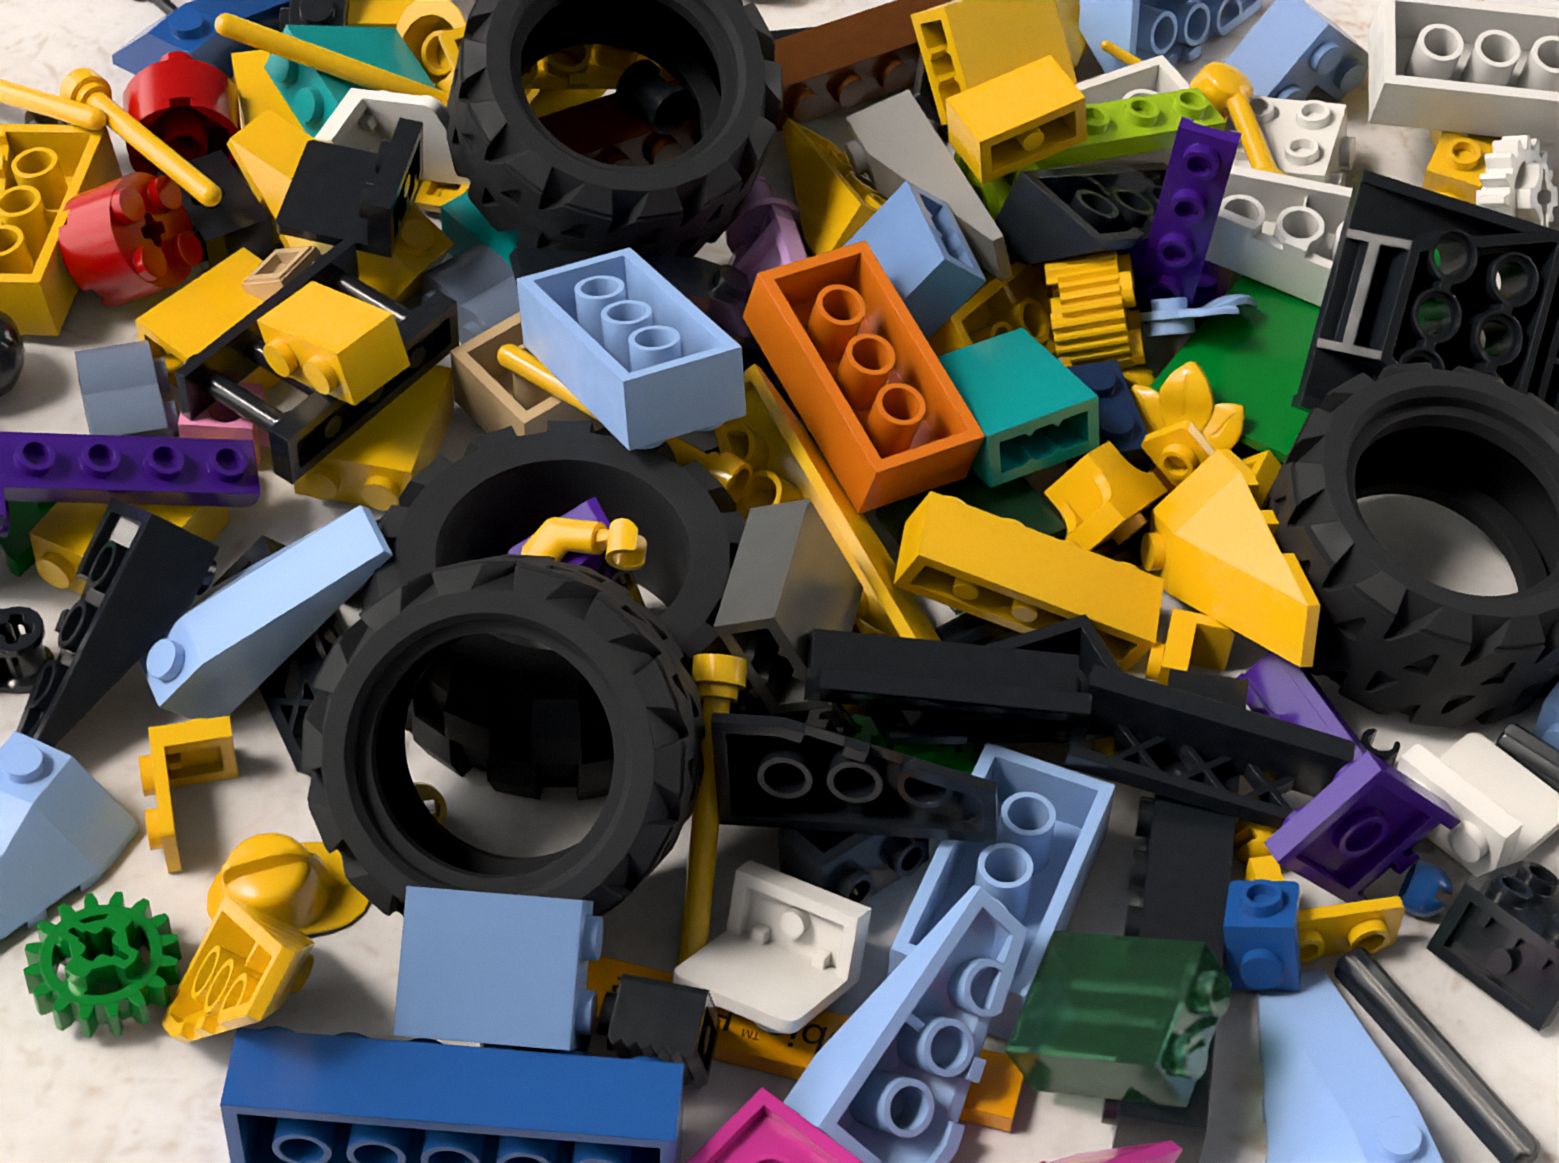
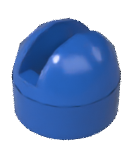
(1421, 887)

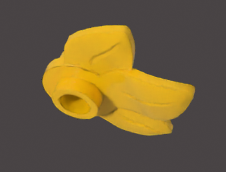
(1190, 397)

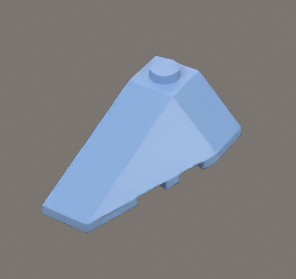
(1158, 26)
(261, 617)
(54, 830)
(906, 1057)
(1330, 1085)

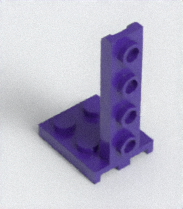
(1174, 254)
(125, 468)
(1364, 816)

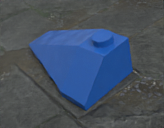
(194, 32)

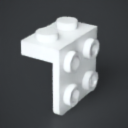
(372, 115)
(1303, 138)
(1497, 799)
(783, 950)

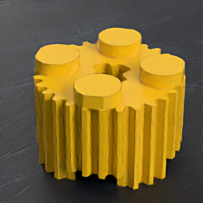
(1092, 310)

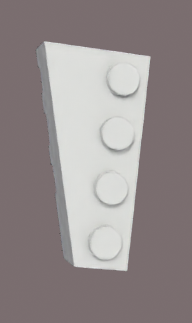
(1280, 230)

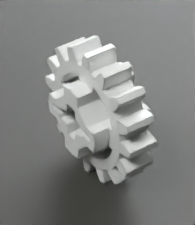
(1518, 180)

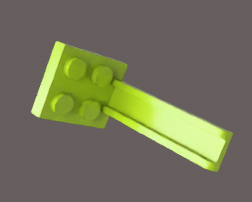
(1112, 132)

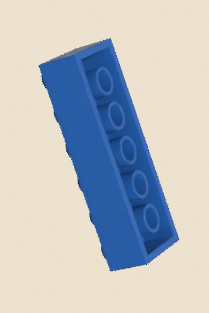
(443, 1103)

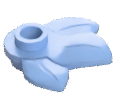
(1174, 317)

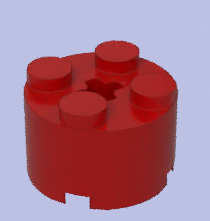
(185, 106)
(129, 238)

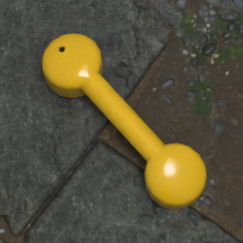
(1230, 95)

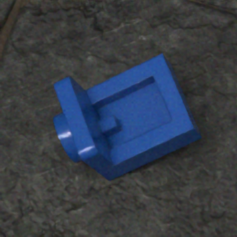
(1263, 935)

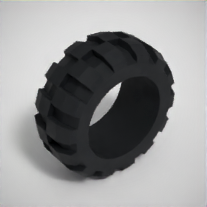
(525, 708)

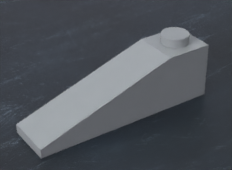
(900, 144)

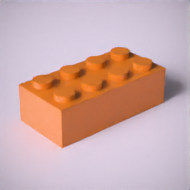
(862, 376)

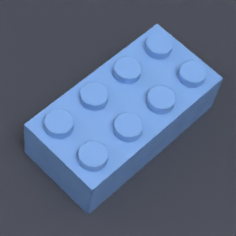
(632, 348)
(1036, 869)

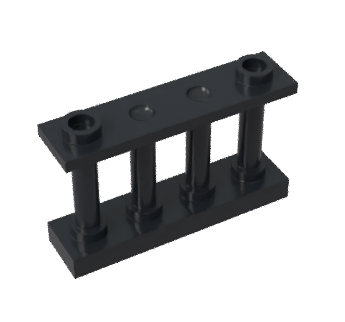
(320, 421)

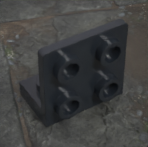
(355, 191)
(1507, 939)

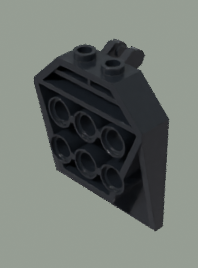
(1389, 271)

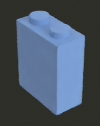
(922, 255)
(497, 968)

